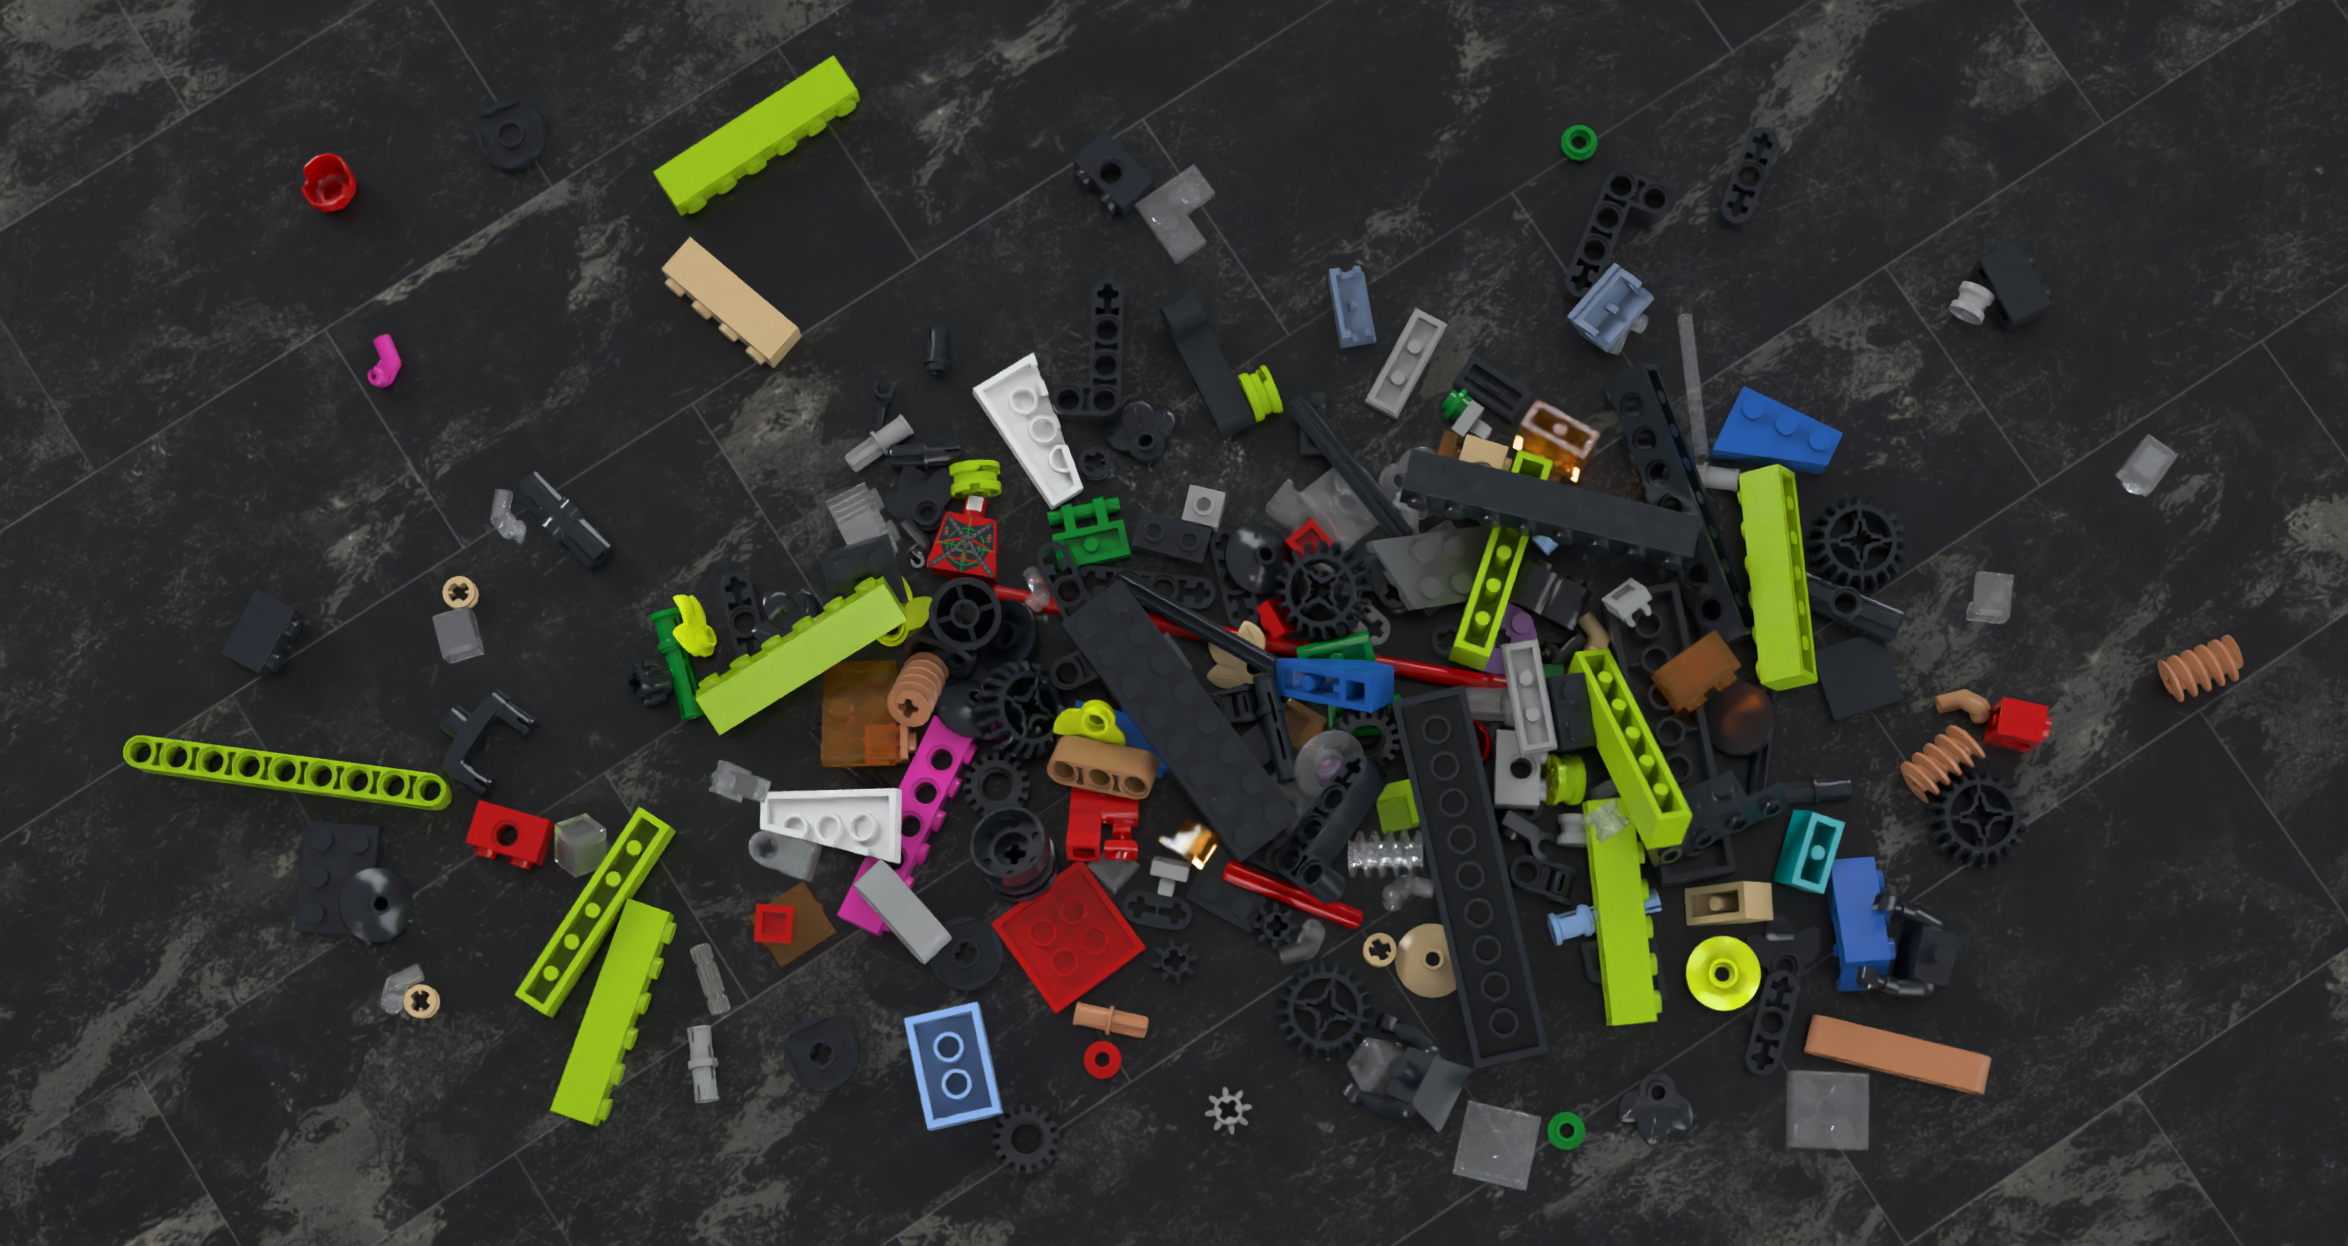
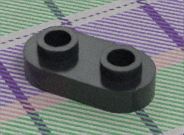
(957, 665)

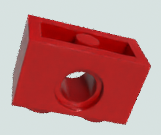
(2017, 725)
(491, 822)

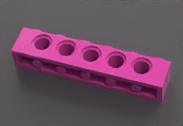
(931, 816)

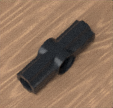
(562, 520)
(1868, 615)

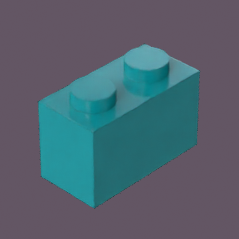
(1808, 851)

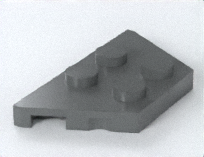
(1432, 566)

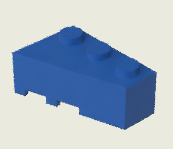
(1773, 434)
(1858, 928)

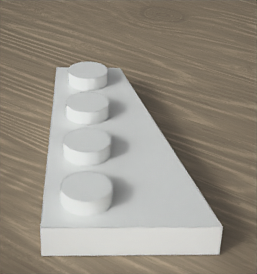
(1024, 417)
(843, 819)

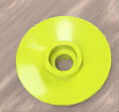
(1742, 970)

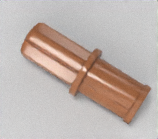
(1110, 1020)

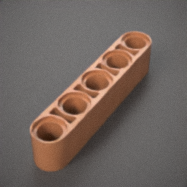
(1897, 1054)

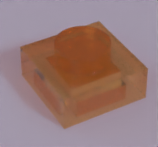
(1448, 445)

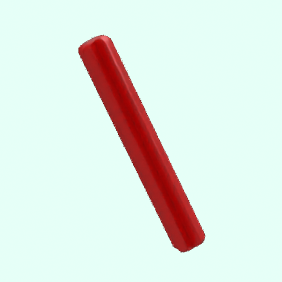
(1291, 895)

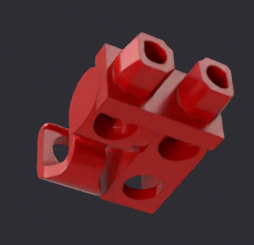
(1088, 813)

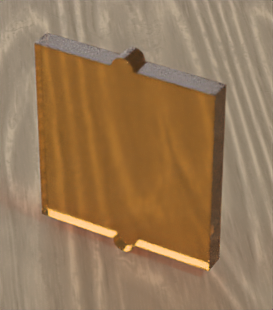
(809, 924)

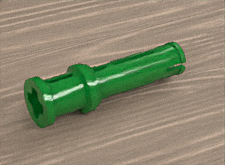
(678, 663)

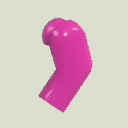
(389, 362)

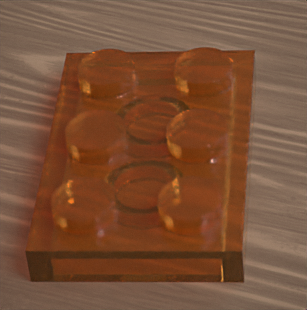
(856, 714)

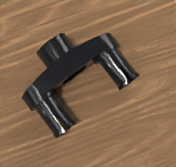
(467, 729)

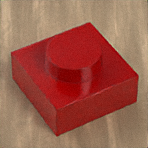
(1308, 533)
(1274, 619)
(774, 924)

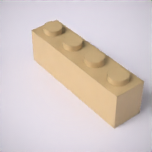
(731, 302)

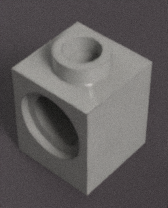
(1204, 507)

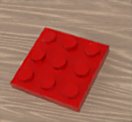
(1069, 937)

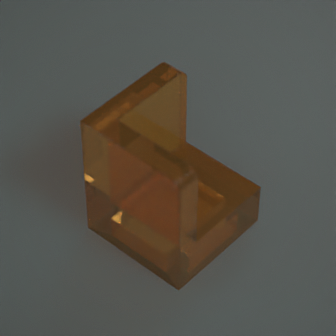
(1302, 723)
(1192, 843)

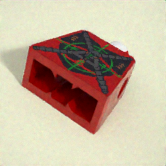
(967, 544)

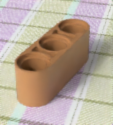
(1103, 767)

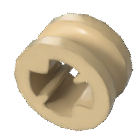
(462, 582)
(1384, 940)
(433, 1000)

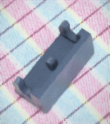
(1351, 307)
(1610, 307)

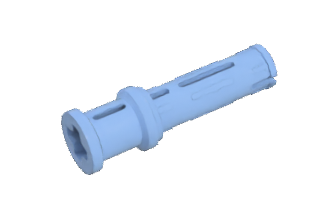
(1583, 922)

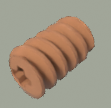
(2201, 667)
(917, 689)
(1939, 761)

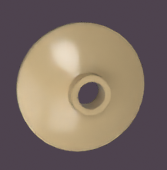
(1412, 966)

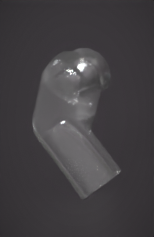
(1307, 944)
(397, 986)

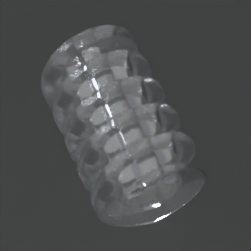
(1385, 853)

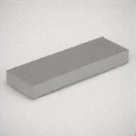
(1406, 364)
(1528, 697)

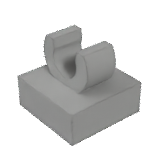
(1470, 423)
(1627, 599)
(1169, 871)

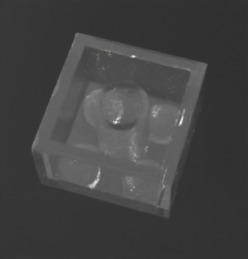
(1827, 1110)

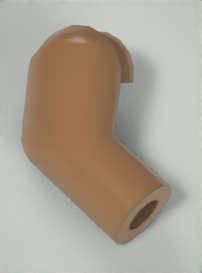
(1967, 701)

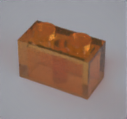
(1557, 438)
(1696, 672)

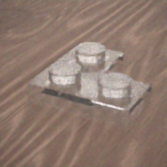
(1168, 211)

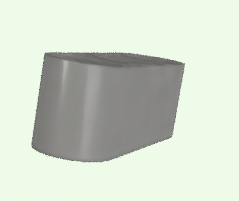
(902, 911)

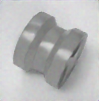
(1971, 302)
(1572, 830)

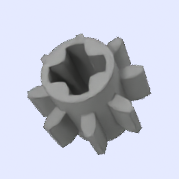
(1230, 1121)

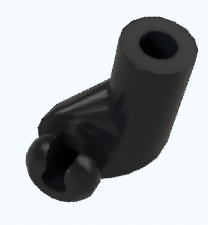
(917, 542)
(1561, 652)

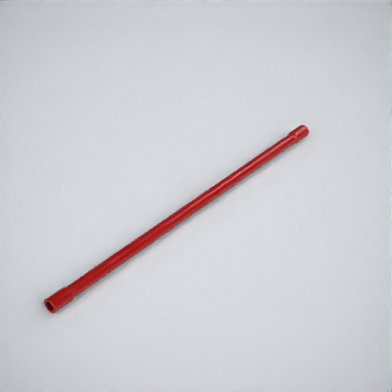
(1288, 647)

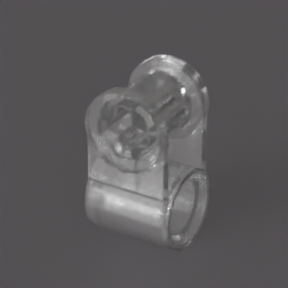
(792, 855)

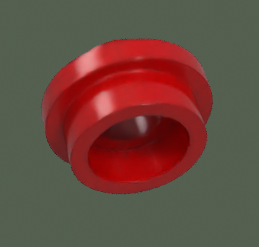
(1106, 1071)

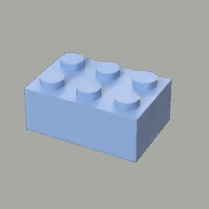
(953, 1066)

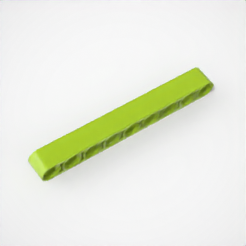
(271, 767)

